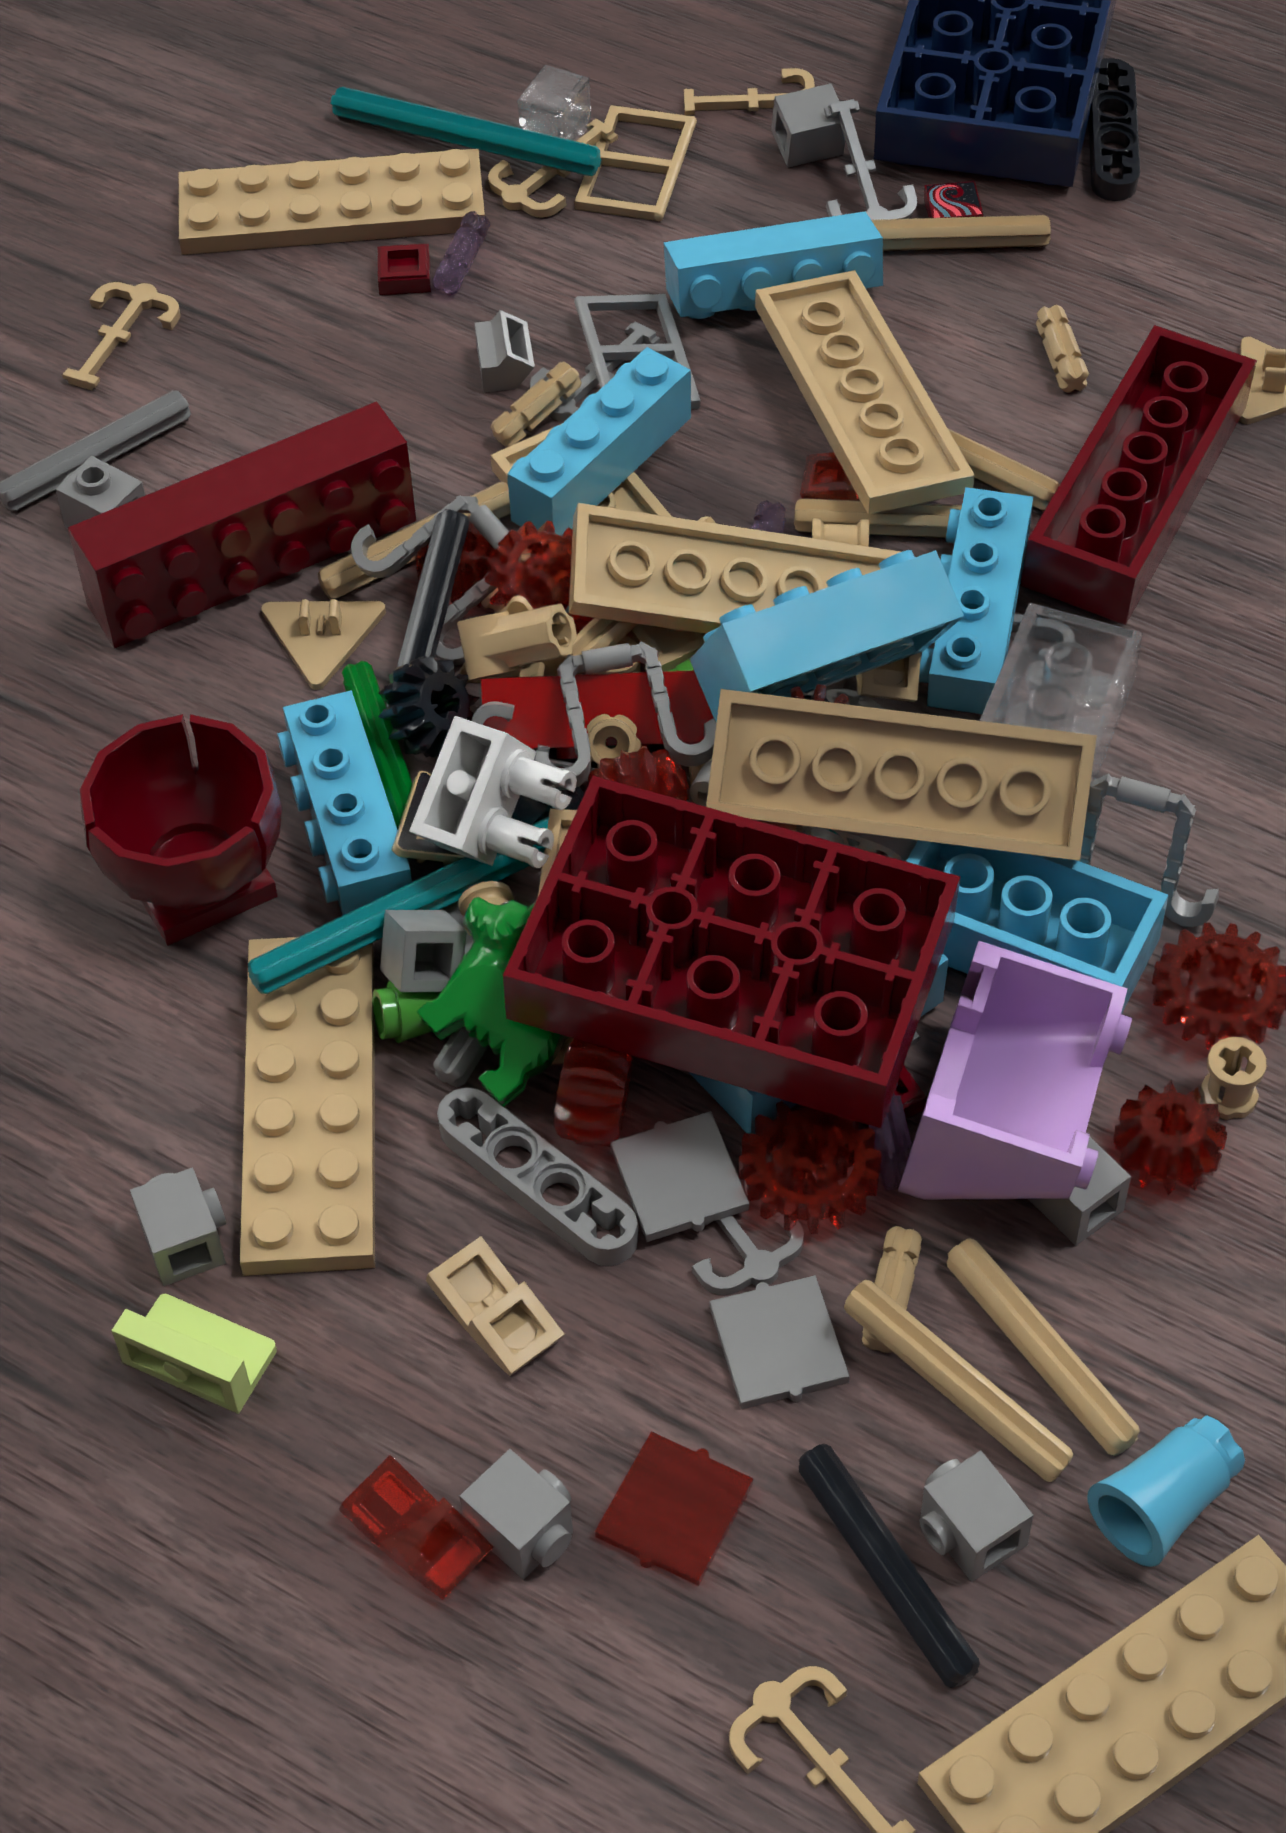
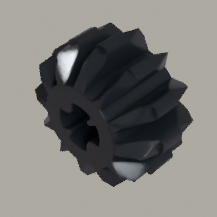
(424, 703)

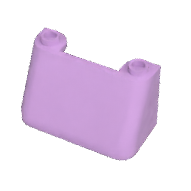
(1016, 1083)

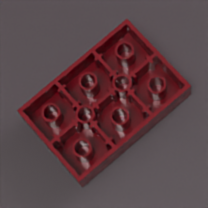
(733, 950)

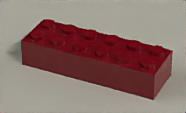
(1138, 474)
(243, 524)

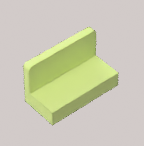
(194, 1351)

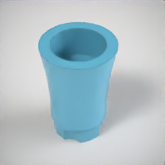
(1165, 1489)

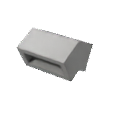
(503, 352)

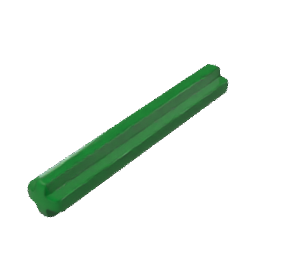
(386, 752)

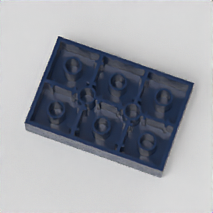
(993, 86)

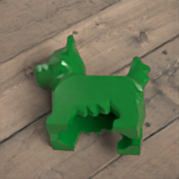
(477, 1001)

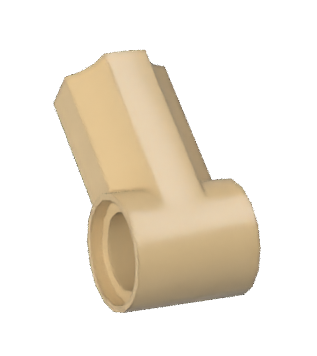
(504, 641)

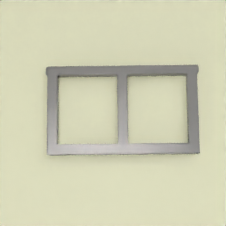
(599, 354)

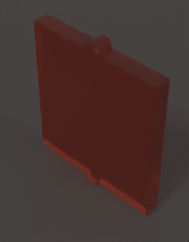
(674, 1508)

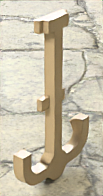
(752, 101)
(516, 196)
(142, 297)
(773, 1705)

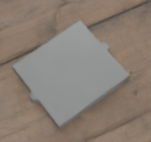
(679, 1176)
(778, 1342)

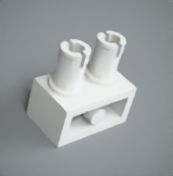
(476, 792)

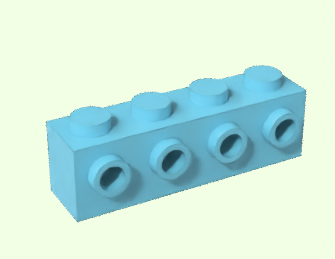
(729, 267)
(601, 441)
(986, 579)
(345, 800)

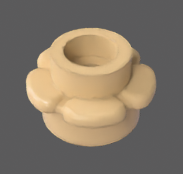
(618, 727)

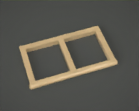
(670, 167)

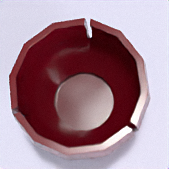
(181, 833)

